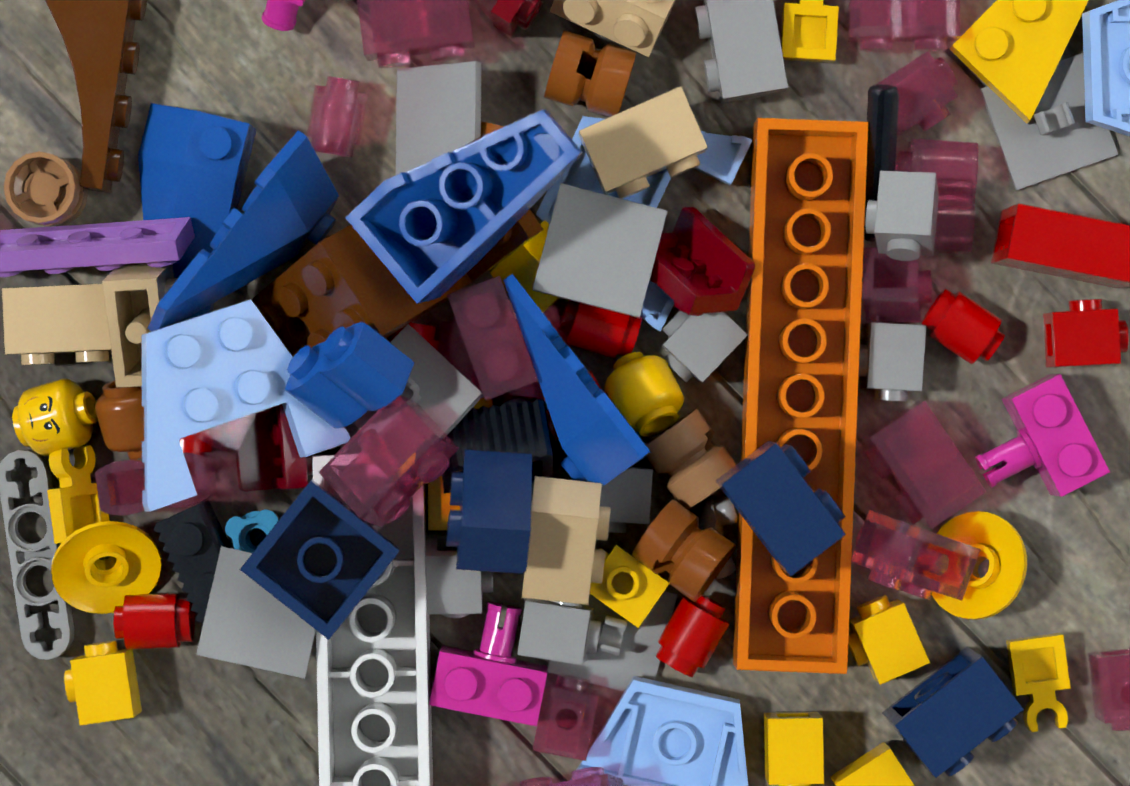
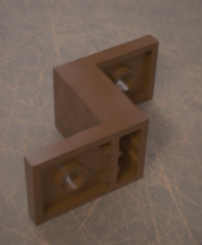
(348, 284)

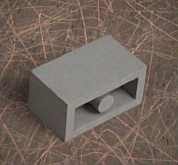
(743, 48)

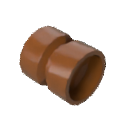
(609, 81)
(683, 550)

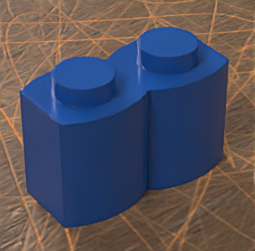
(348, 374)

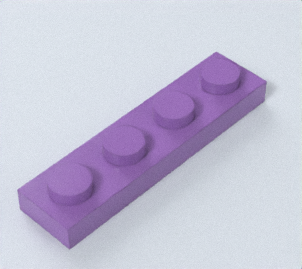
(98, 245)

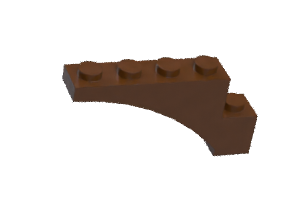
(102, 56)

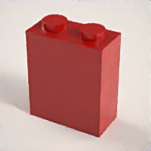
(1063, 245)

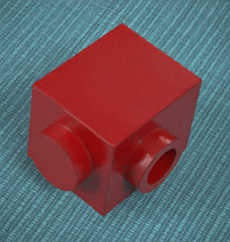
(1084, 335)

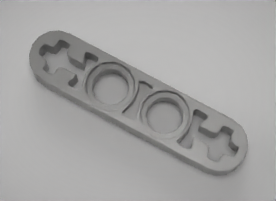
(27, 555)

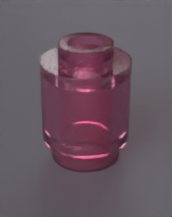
(337, 117)

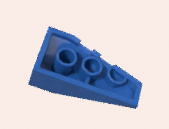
(193, 169)
(454, 209)
(279, 220)
(585, 419)

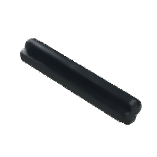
(882, 139)

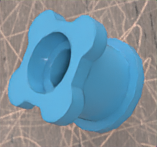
(240, 528)

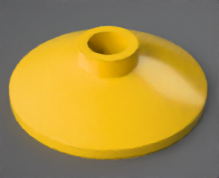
(1007, 565)
(102, 584)

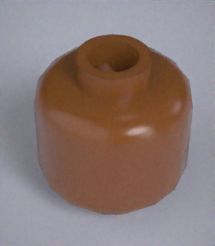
(121, 418)

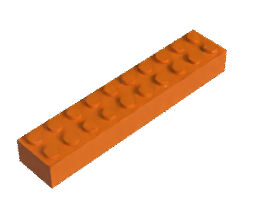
(802, 377)

